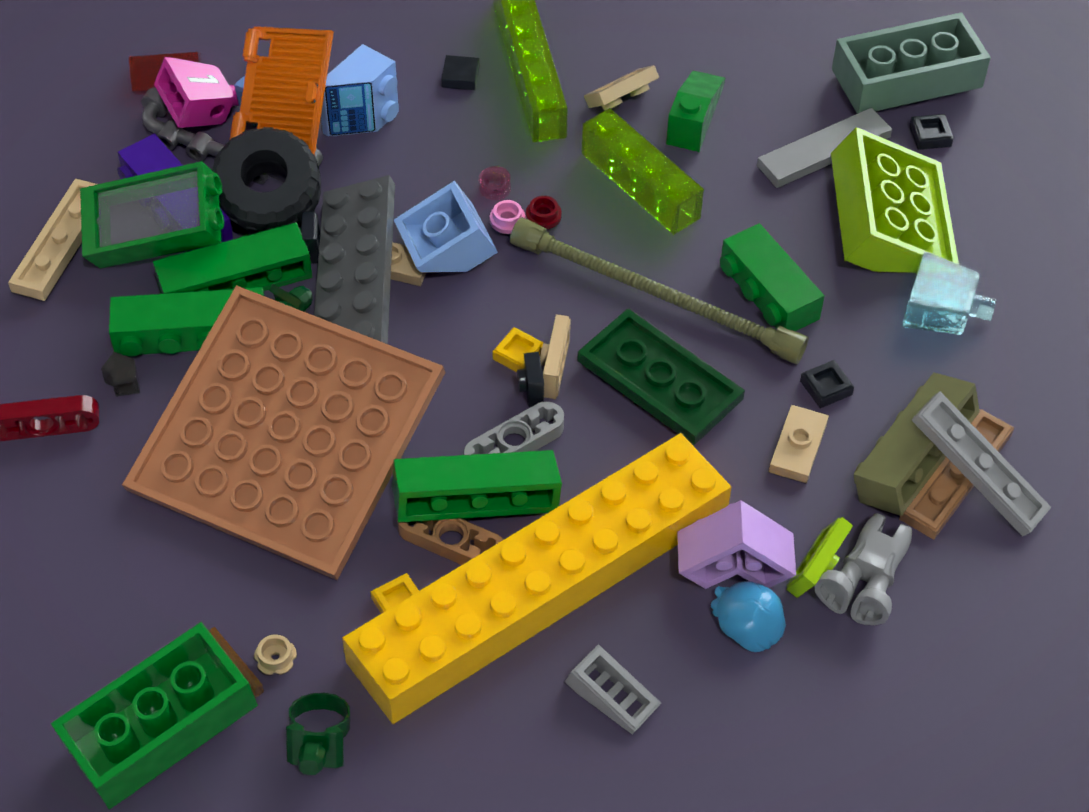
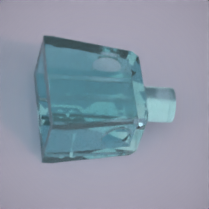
(945, 297)

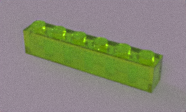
(533, 69)

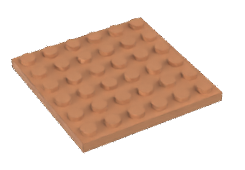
(285, 431)

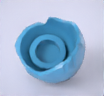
(750, 614)

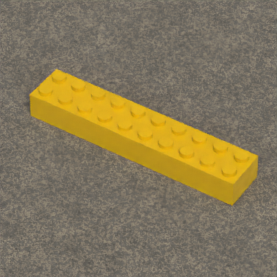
(532, 578)

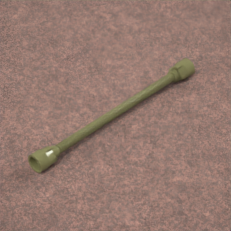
(782, 342)

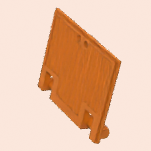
(283, 86)

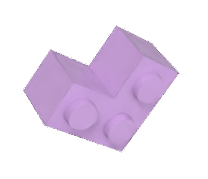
(736, 543)

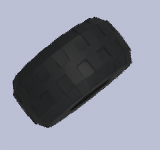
(260, 153)

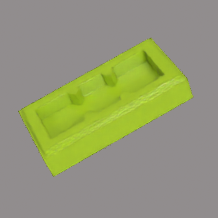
(820, 557)

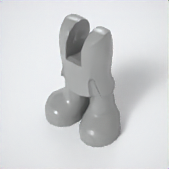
(872, 561)

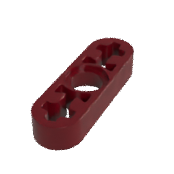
(65, 416)

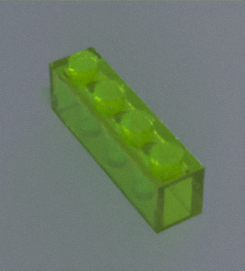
(642, 171)

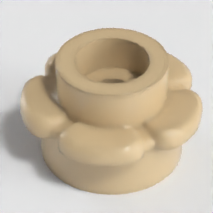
(272, 646)

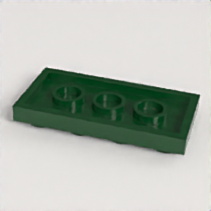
(661, 376)

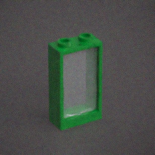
(151, 215)

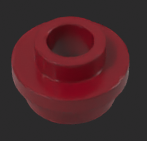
(544, 211)

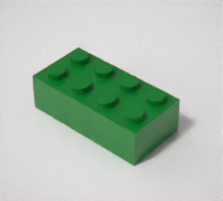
(155, 714)

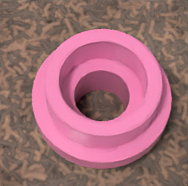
(505, 216)

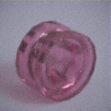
(498, 175)

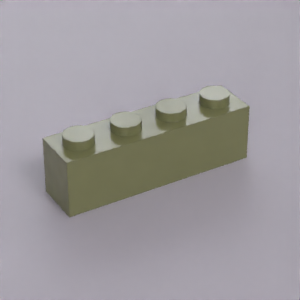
(905, 455)

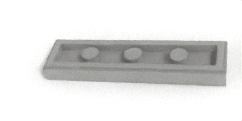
(815, 149)
(981, 464)

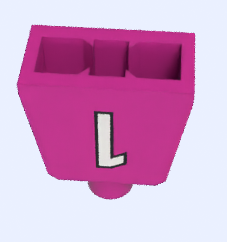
(194, 92)

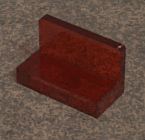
(146, 68)

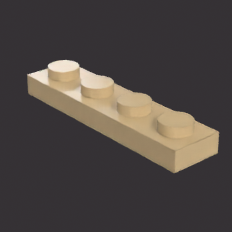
(52, 247)

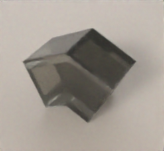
(121, 374)

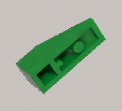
(693, 110)

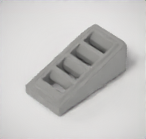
(593, 693)

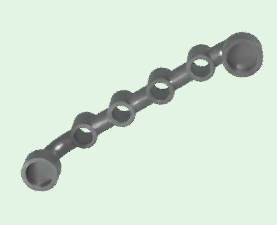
(197, 144)

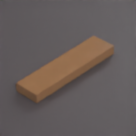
(948, 485)

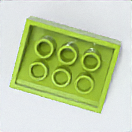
(890, 204)

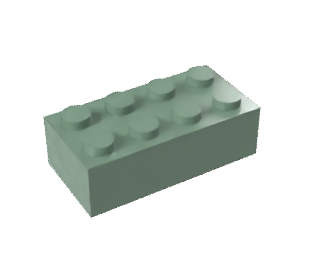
(910, 63)

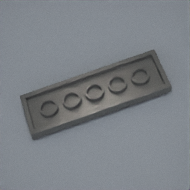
(357, 257)

